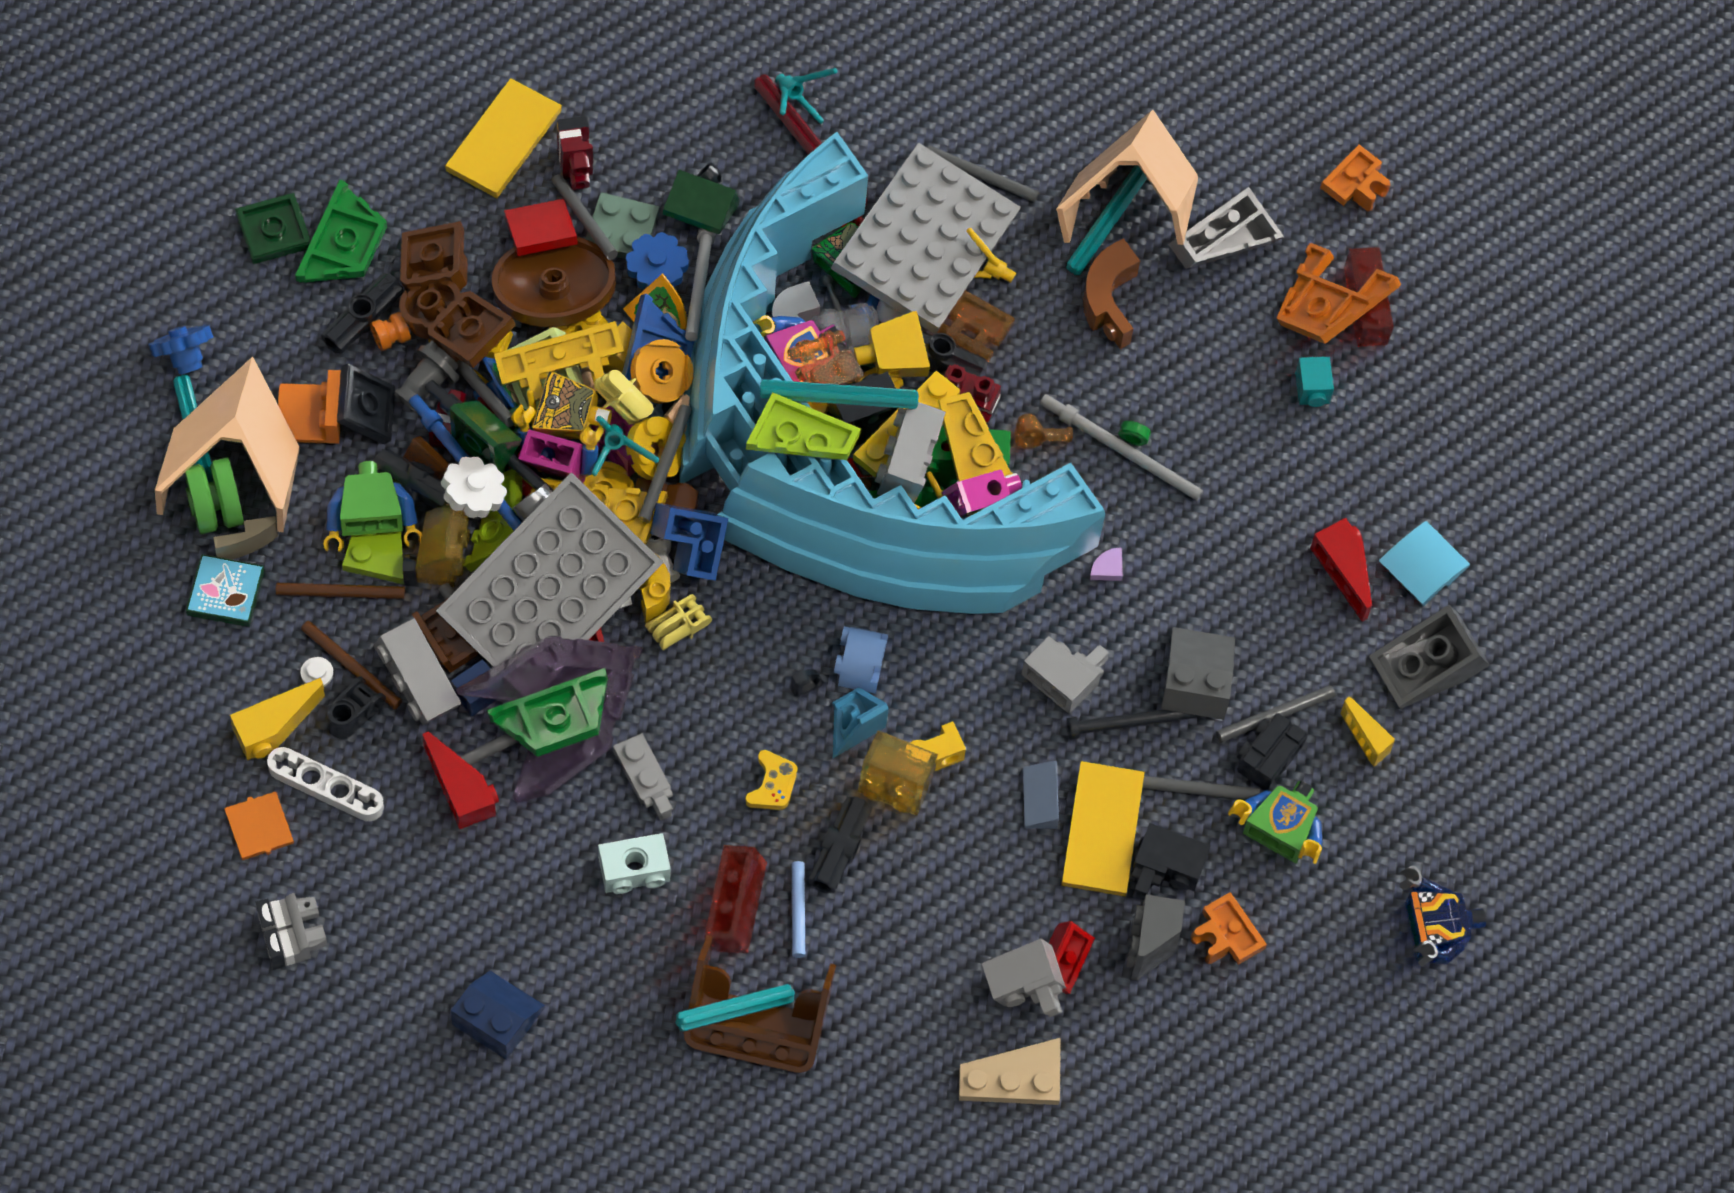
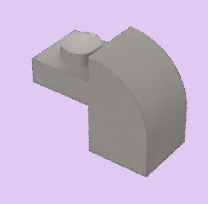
(797, 302)

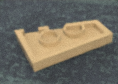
(1015, 1076)

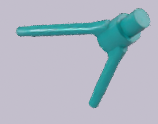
(793, 88)
(614, 440)

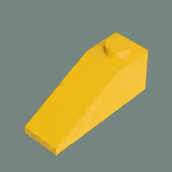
(270, 722)

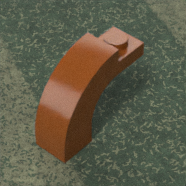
(1108, 271)

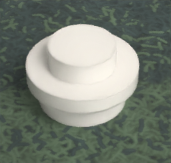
(317, 668)

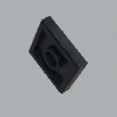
(366, 404)

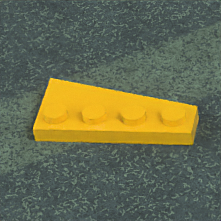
(969, 438)
(624, 504)

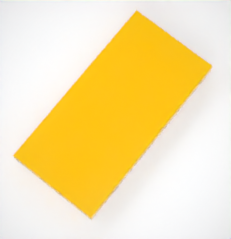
(503, 138)
(1103, 828)

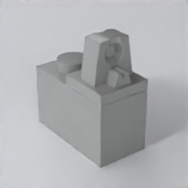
(1064, 676)
(1025, 973)

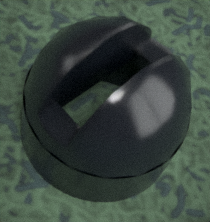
(711, 173)

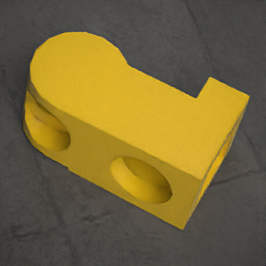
(947, 746)

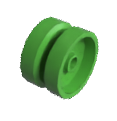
(208, 497)

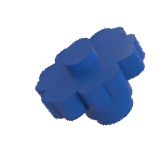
(655, 257)
(183, 347)

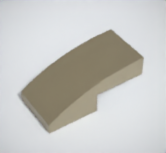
(256, 535)

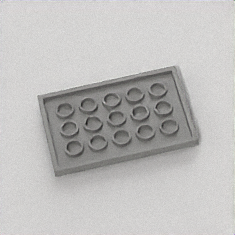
(916, 240)
(551, 576)

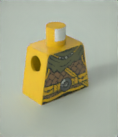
(567, 408)

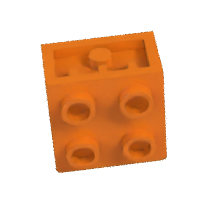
(312, 409)

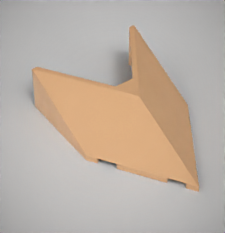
(1159, 159)
(241, 413)

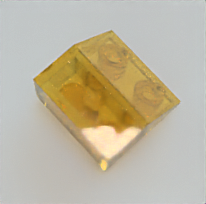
(442, 546)
(897, 773)

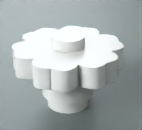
(473, 487)

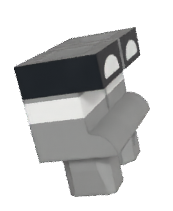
(284, 929)

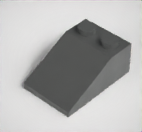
(1429, 658)
(1199, 673)

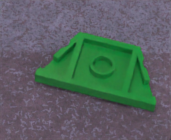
(343, 239)
(555, 715)

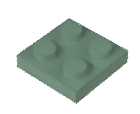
(624, 221)

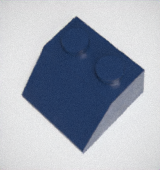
(495, 1013)

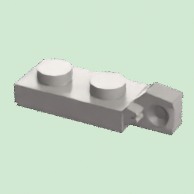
(645, 774)

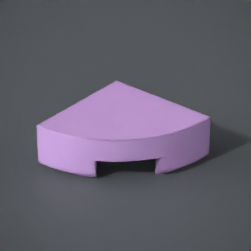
(1108, 566)

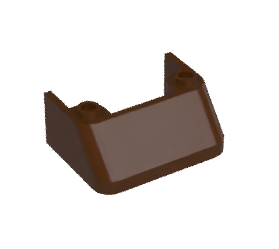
(771, 1037)

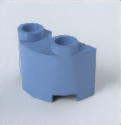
(861, 658)

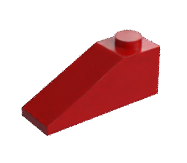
(1343, 557)
(462, 784)

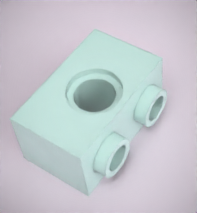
(646, 850)

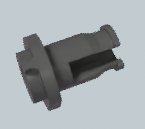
(434, 366)

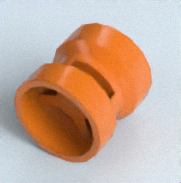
(388, 331)

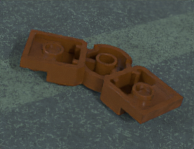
(434, 307)

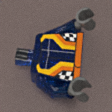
(1437, 919)

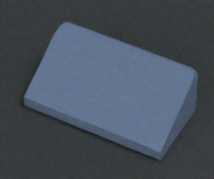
(1041, 796)

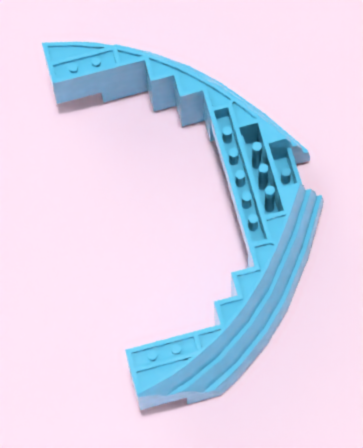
(816, 510)

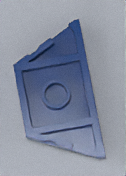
(654, 325)

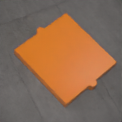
(259, 825)

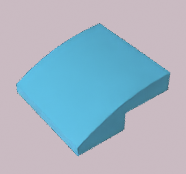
(1424, 562)

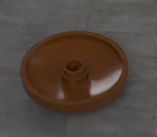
(554, 284)

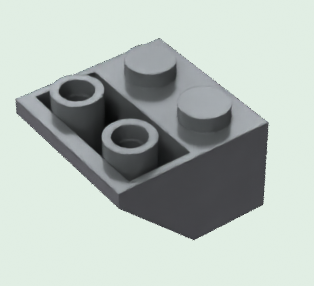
(1154, 934)

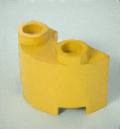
(655, 593)

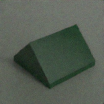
(701, 202)
(482, 434)

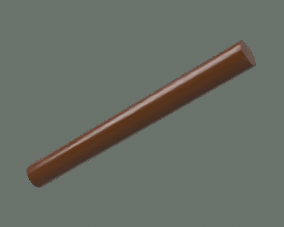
(340, 590)
(350, 663)

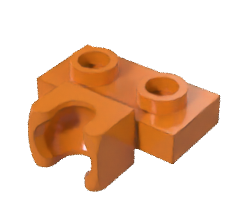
(1357, 178)
(1228, 931)

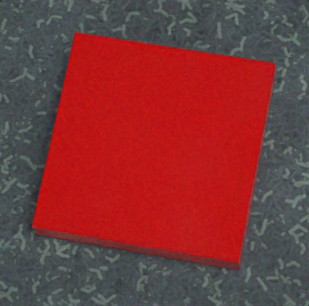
(540, 227)

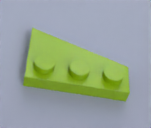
(802, 431)

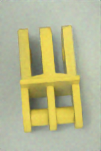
(623, 397)
(677, 624)

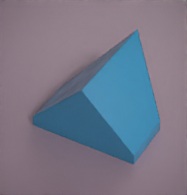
(856, 719)

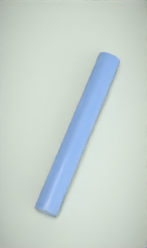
(798, 909)

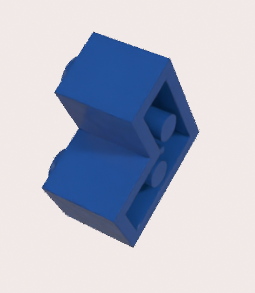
(698, 537)

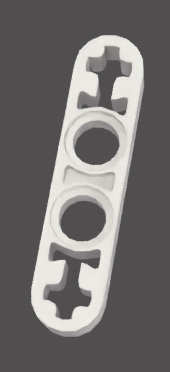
(328, 779)

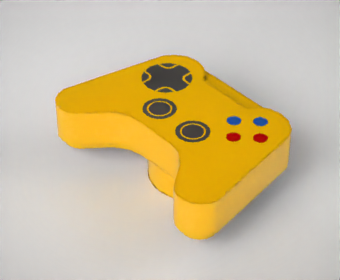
(777, 783)

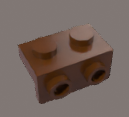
(446, 642)

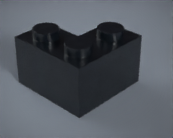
(865, 416)

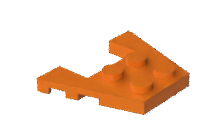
(1325, 308)

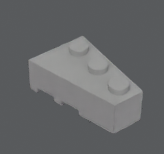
(1228, 231)
(910, 450)
(417, 672)

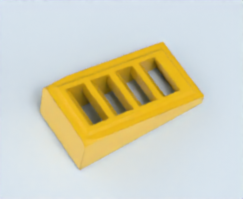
(1368, 732)

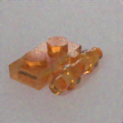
(980, 318)
(835, 368)

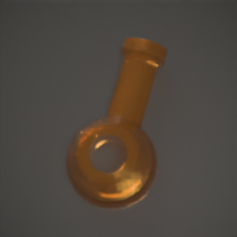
(1031, 434)

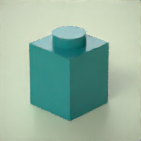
(1314, 381)

